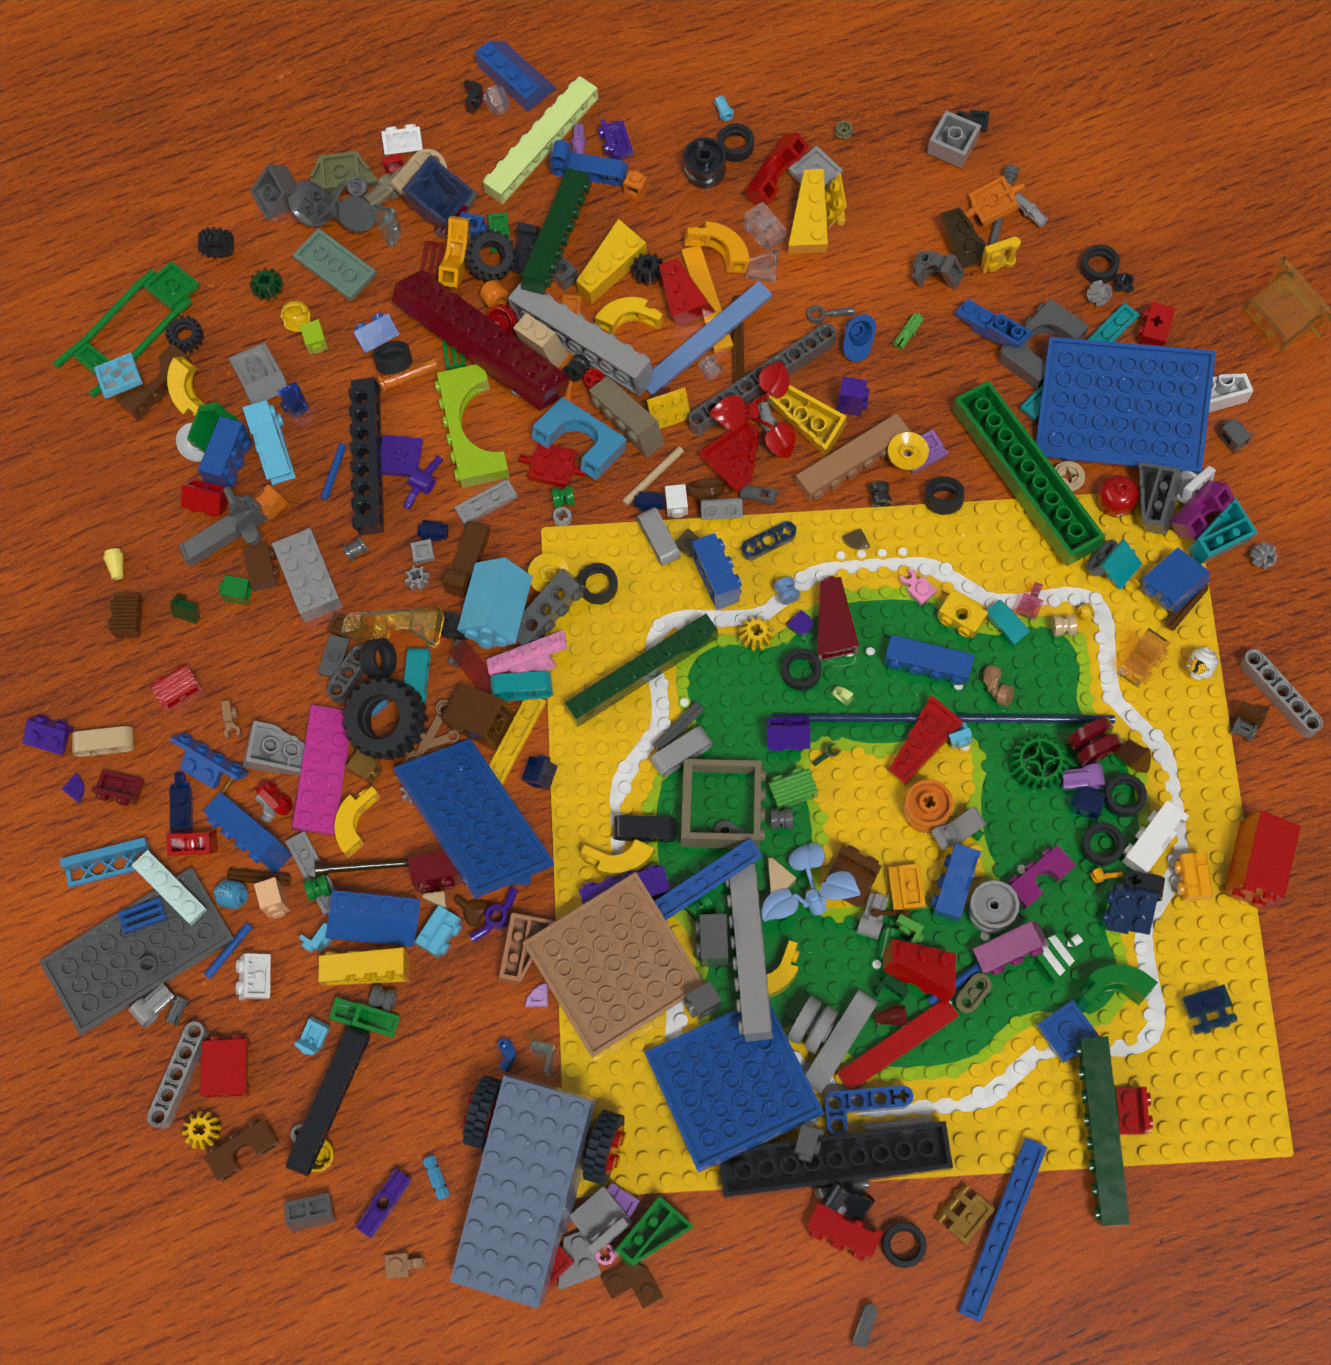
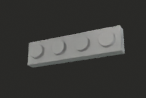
(305, 857)

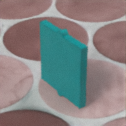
(1121, 564)

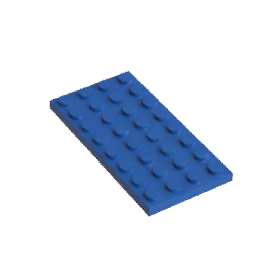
(473, 818)

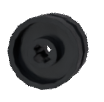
(704, 162)

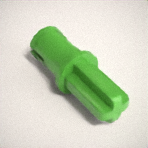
(908, 331)

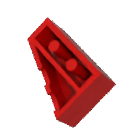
(683, 295)
(843, 1232)

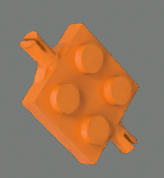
(994, 200)

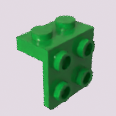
(205, 423)

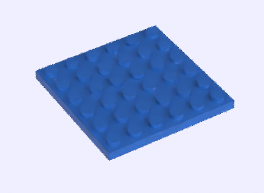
(732, 1090)

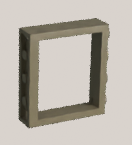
(721, 840)

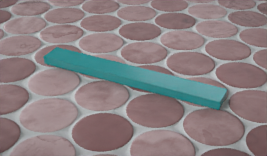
(1108, 332)

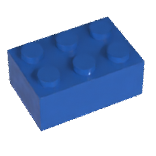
(225, 453)
(716, 571)

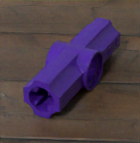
(374, 1215)

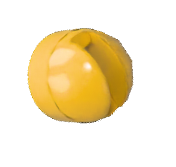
(1087, 612)

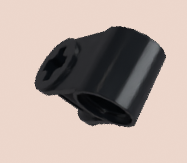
(1145, 881)

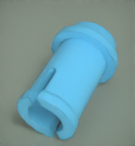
(725, 111)

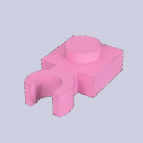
(918, 589)

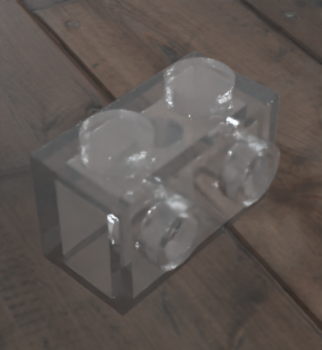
(764, 226)

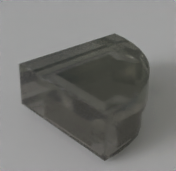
(856, 540)

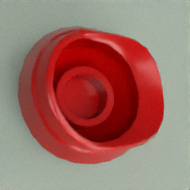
(503, 316)

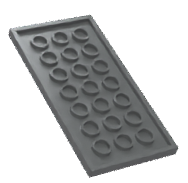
(100, 969)

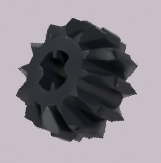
(647, 268)

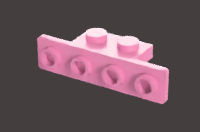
(529, 657)

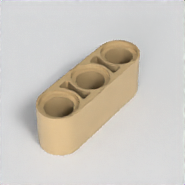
(102, 741)

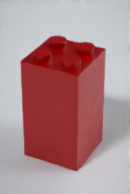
(1262, 859)

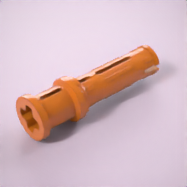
(398, 379)

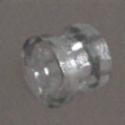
(710, 367)

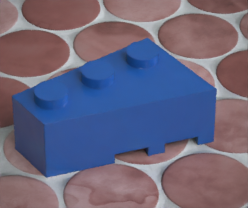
(955, 882)

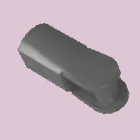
(755, 493)
(864, 1326)

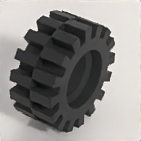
(215, 243)
(185, 324)
(450, 626)

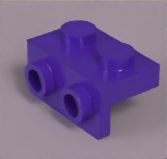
(616, 140)
(47, 734)

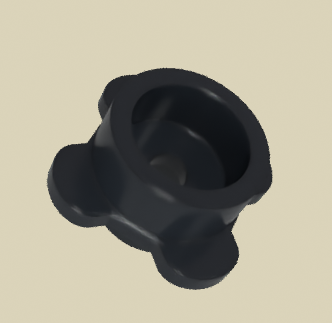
(1124, 277)

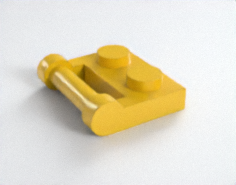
(994, 257)

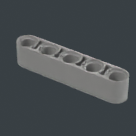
(1279, 682)
(840, 1040)
(178, 1087)

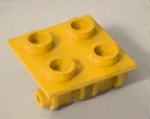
(835, 202)
(670, 408)

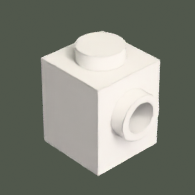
(676, 500)

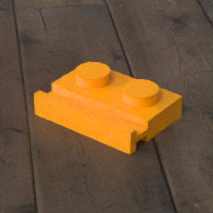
(906, 887)

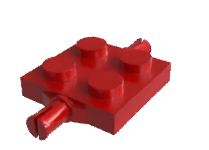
(552, 465)

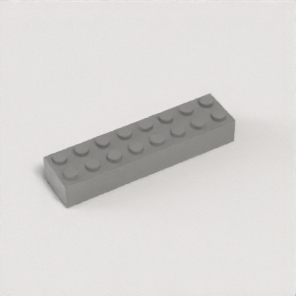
(581, 337)

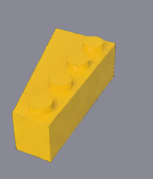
(610, 262)
(811, 418)

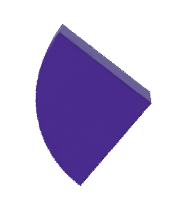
(75, 788)

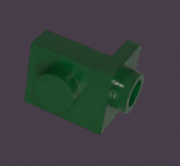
(892, 984)

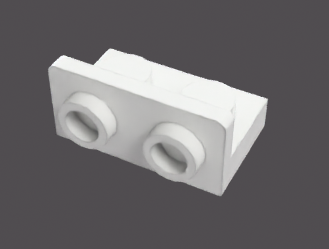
(402, 140)
(253, 976)

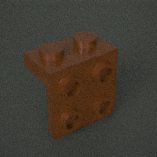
(862, 869)

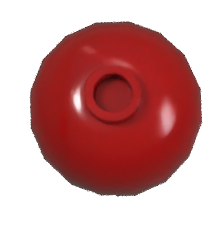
(1118, 496)

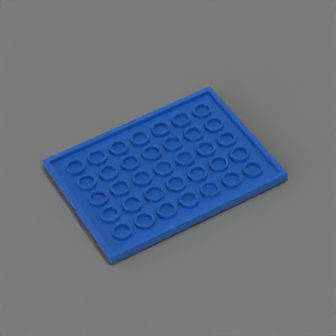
(1125, 403)

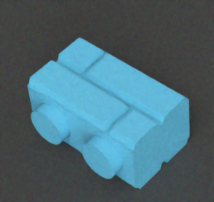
(438, 932)

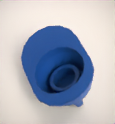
(859, 337)

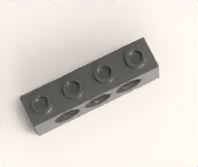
(549, 596)

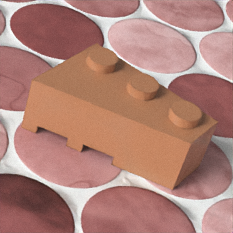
(515, 956)

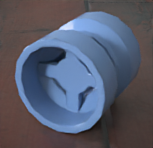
(787, 590)

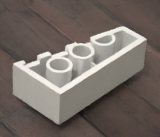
(1229, 391)

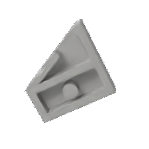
(585, 1263)

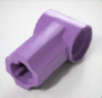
(1088, 776)

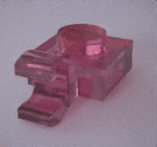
(1030, 604)

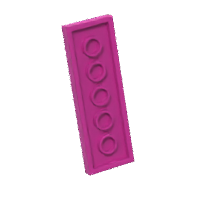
(321, 772)

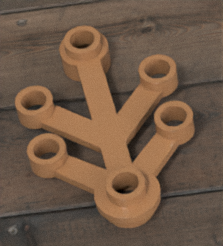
(429, 740)

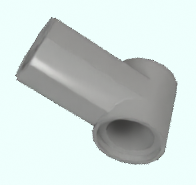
(869, 925)
(147, 1009)

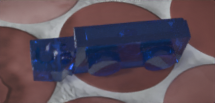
(181, 804)

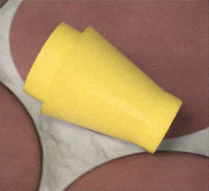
(115, 562)

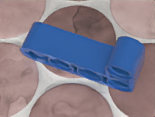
(601, 169)
(868, 1104)

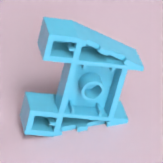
(270, 441)

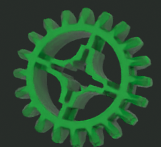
(1057, 758)

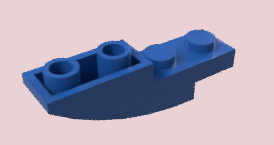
(992, 326)

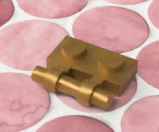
(970, 1219)

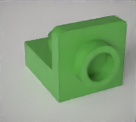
(909, 927)

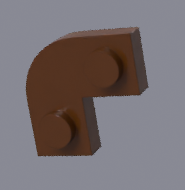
(634, 1277)

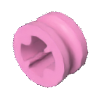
(598, 1255)

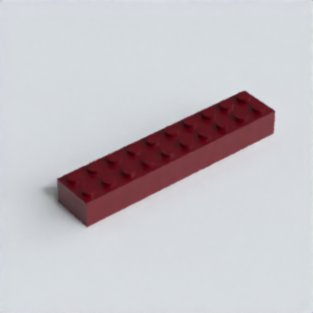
(481, 339)

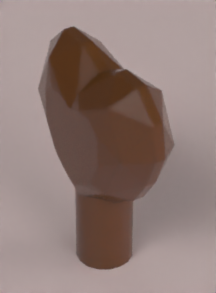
(472, 911)

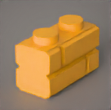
(1194, 876)

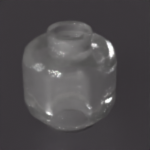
(496, 100)

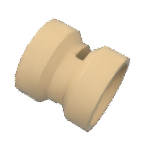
(1064, 625)

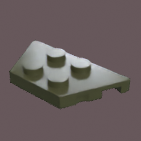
(341, 167)

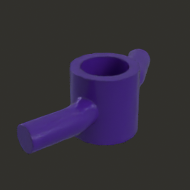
(422, 481)
(494, 909)

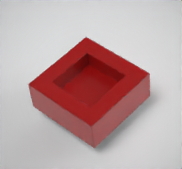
(392, 163)

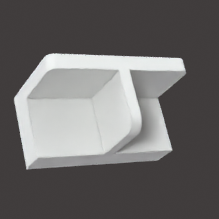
(1193, 483)

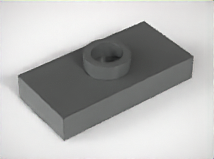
(333, 655)

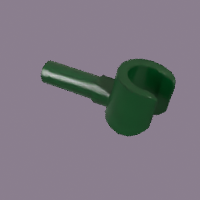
(828, 753)

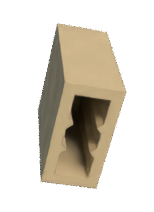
(540, 339)

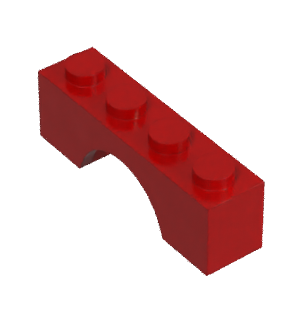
(786, 152)

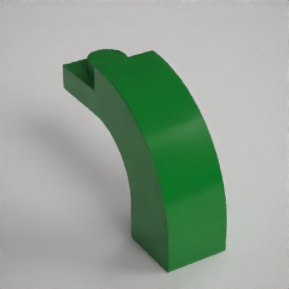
(1118, 978)

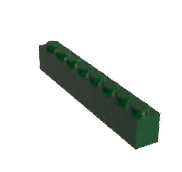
(555, 231)
(641, 670)
(1103, 1131)

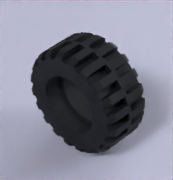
(360, 711)

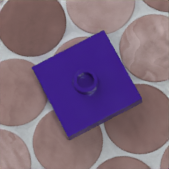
(400, 455)

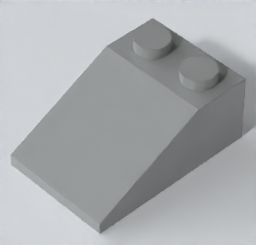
(258, 373)

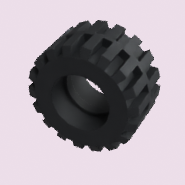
(494, 240)

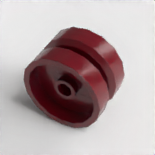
(1095, 741)

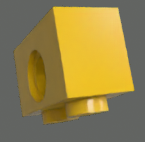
(956, 605)

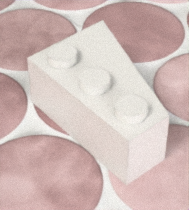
(1154, 838)

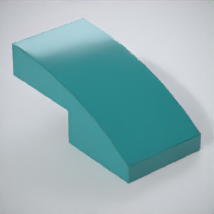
(1007, 621)

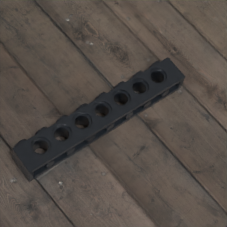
(374, 520)

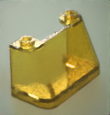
(376, 623)

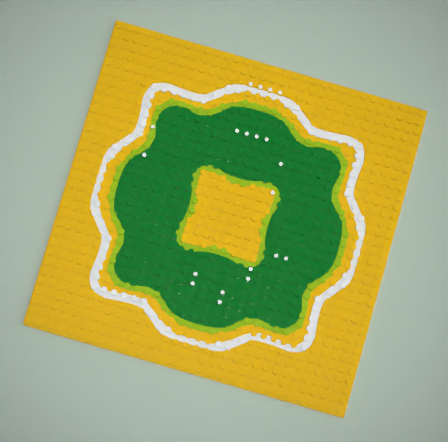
(988, 1068)

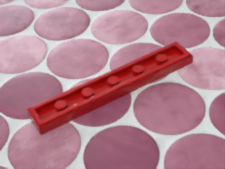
(897, 1045)

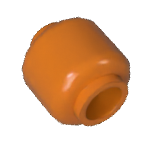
(494, 293)

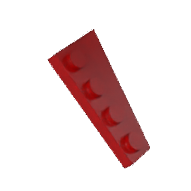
(925, 739)

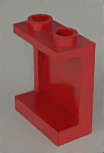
(224, 1067)

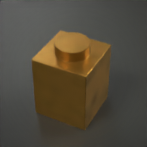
(364, 767)

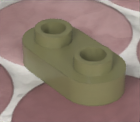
(972, 994)

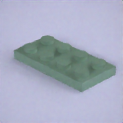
(334, 264)

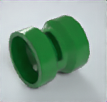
(558, 496)
(317, 888)
(701, 907)

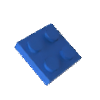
(1064, 1029)

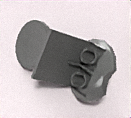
(316, 207)

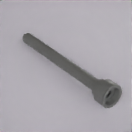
(1010, 173)

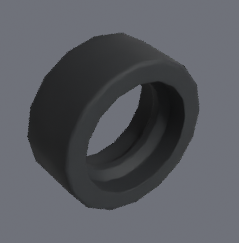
(739, 130)
(1101, 251)
(392, 357)
(944, 507)
(602, 569)
(801, 654)
(387, 655)
(1133, 781)
(1114, 832)
(921, 1240)

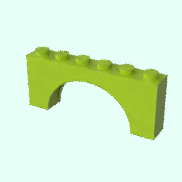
(473, 464)

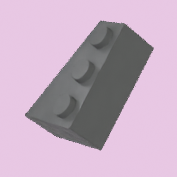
(1158, 495)

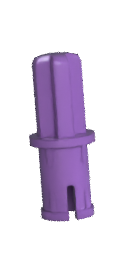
(578, 139)

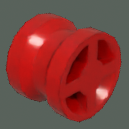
(592, 376)

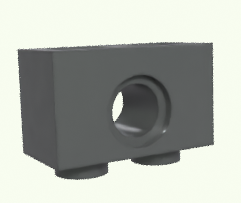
(703, 1001)

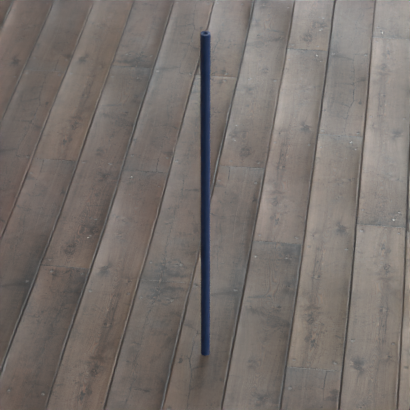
(967, 718)

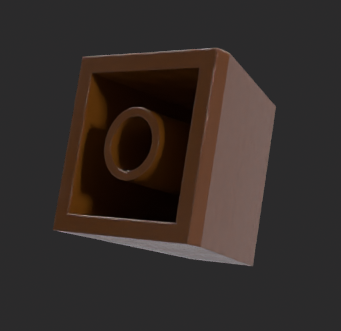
(478, 716)

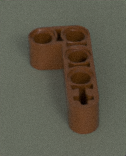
(470, 552)

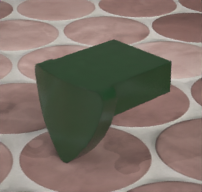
(183, 609)

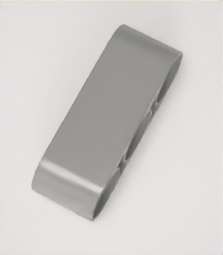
(658, 536)
(686, 747)

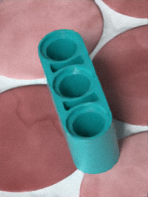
(418, 670)
(522, 685)

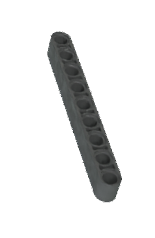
(799, 349)

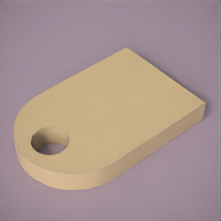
(412, 166)

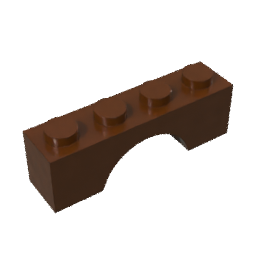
(141, 398)

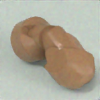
(1003, 693)

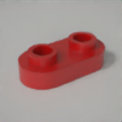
(274, 797)

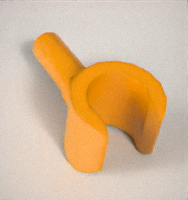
(1099, 876)

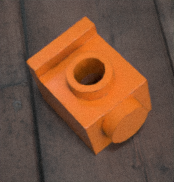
(638, 182)

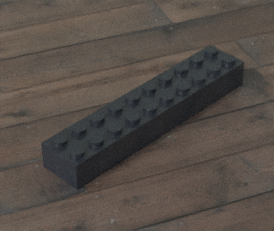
(840, 1158)

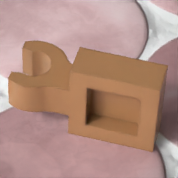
(230, 715)
(399, 1265)

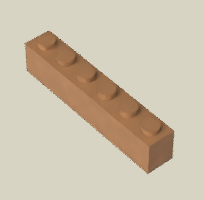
(849, 459)

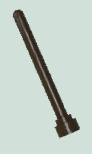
(325, 868)

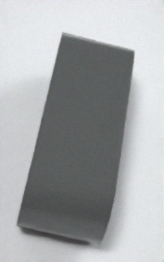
(339, 681)

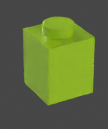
(314, 337)

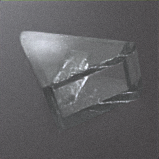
(763, 266)

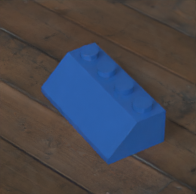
(513, 73)
(372, 918)

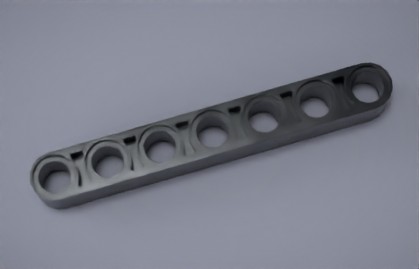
(328, 1101)

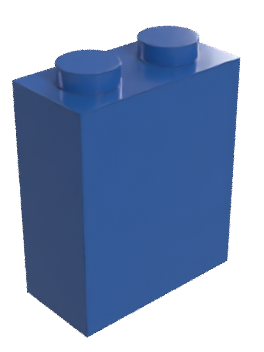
(1175, 580)

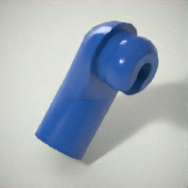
(508, 1052)

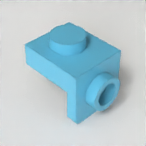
(961, 738)
(317, 942)
(313, 1036)

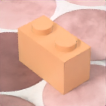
(272, 898)

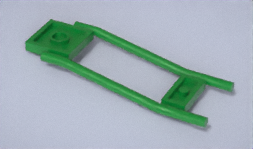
(168, 286)

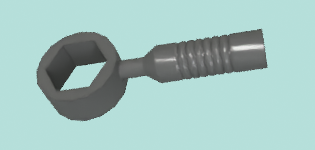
(834, 313)
(820, 1192)

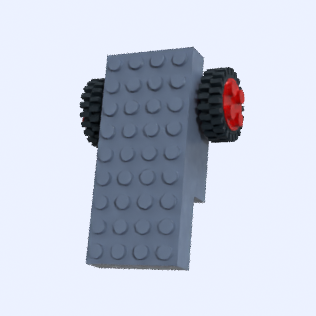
(528, 1181)

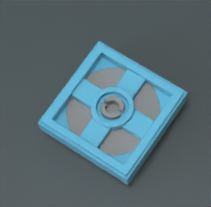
(118, 375)

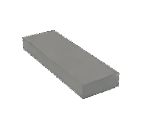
(486, 502)

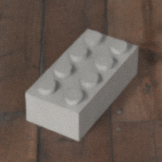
(307, 575)

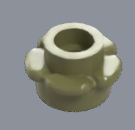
(843, 126)

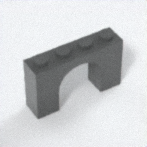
(1052, 320)

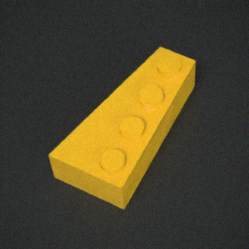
(810, 219)
(364, 967)

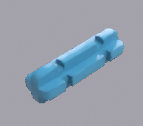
(436, 1177)

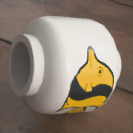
(1202, 663)

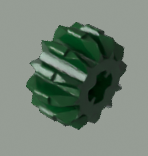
(266, 284)

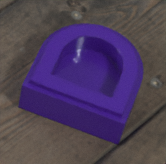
(801, 624)

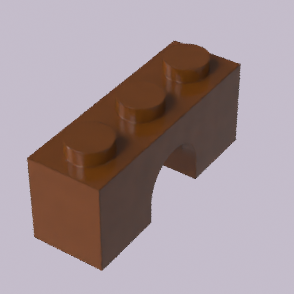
(223, 1158)

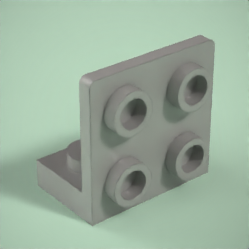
(600, 1220)

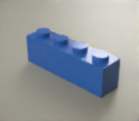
(929, 660)

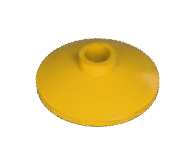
(910, 443)
(543, 564)

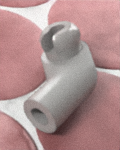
(268, 812)

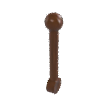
(876, 913)

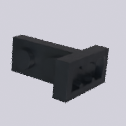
(526, 240)

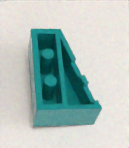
(1224, 534)

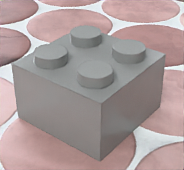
(954, 139)

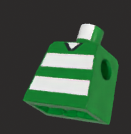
(1058, 955)

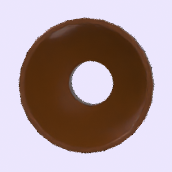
(706, 489)

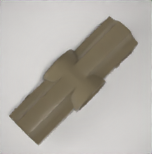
(383, 190)

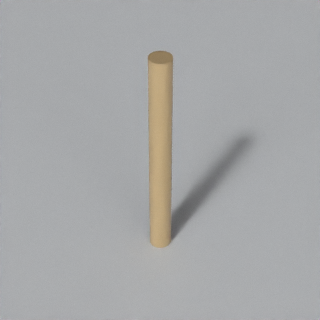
(653, 475)

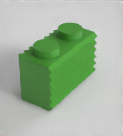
(792, 788)

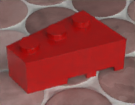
(923, 966)

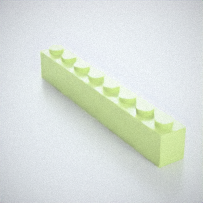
(540, 139)

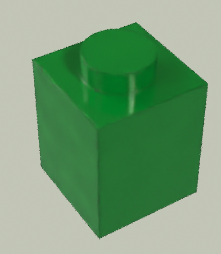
(235, 590)

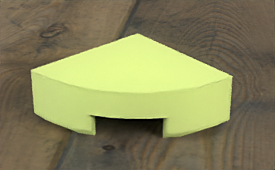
(842, 695)

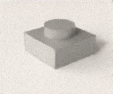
(422, 551)

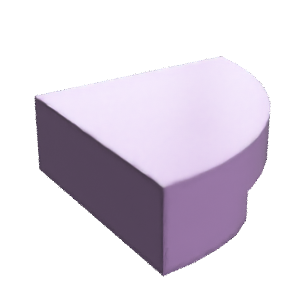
(538, 997)

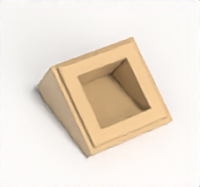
(436, 899)

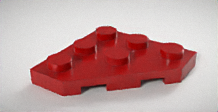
(734, 455)

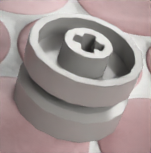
(988, 919)
(815, 1026)

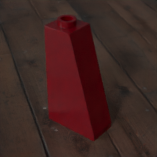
(835, 625)

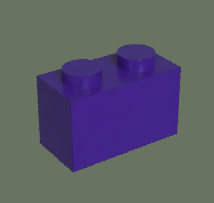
(853, 396)
(788, 733)

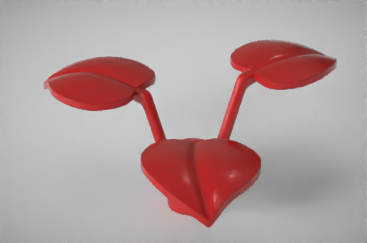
(733, 411)

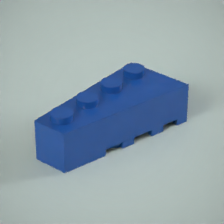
(247, 833)

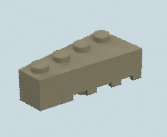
(627, 416)

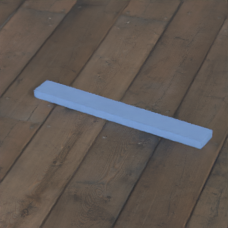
(708, 336)

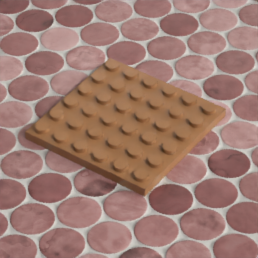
(613, 964)

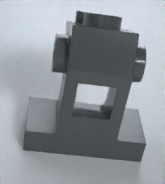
(946, 265)

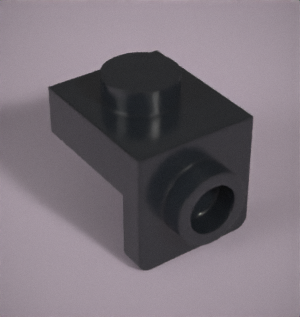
(475, 96)

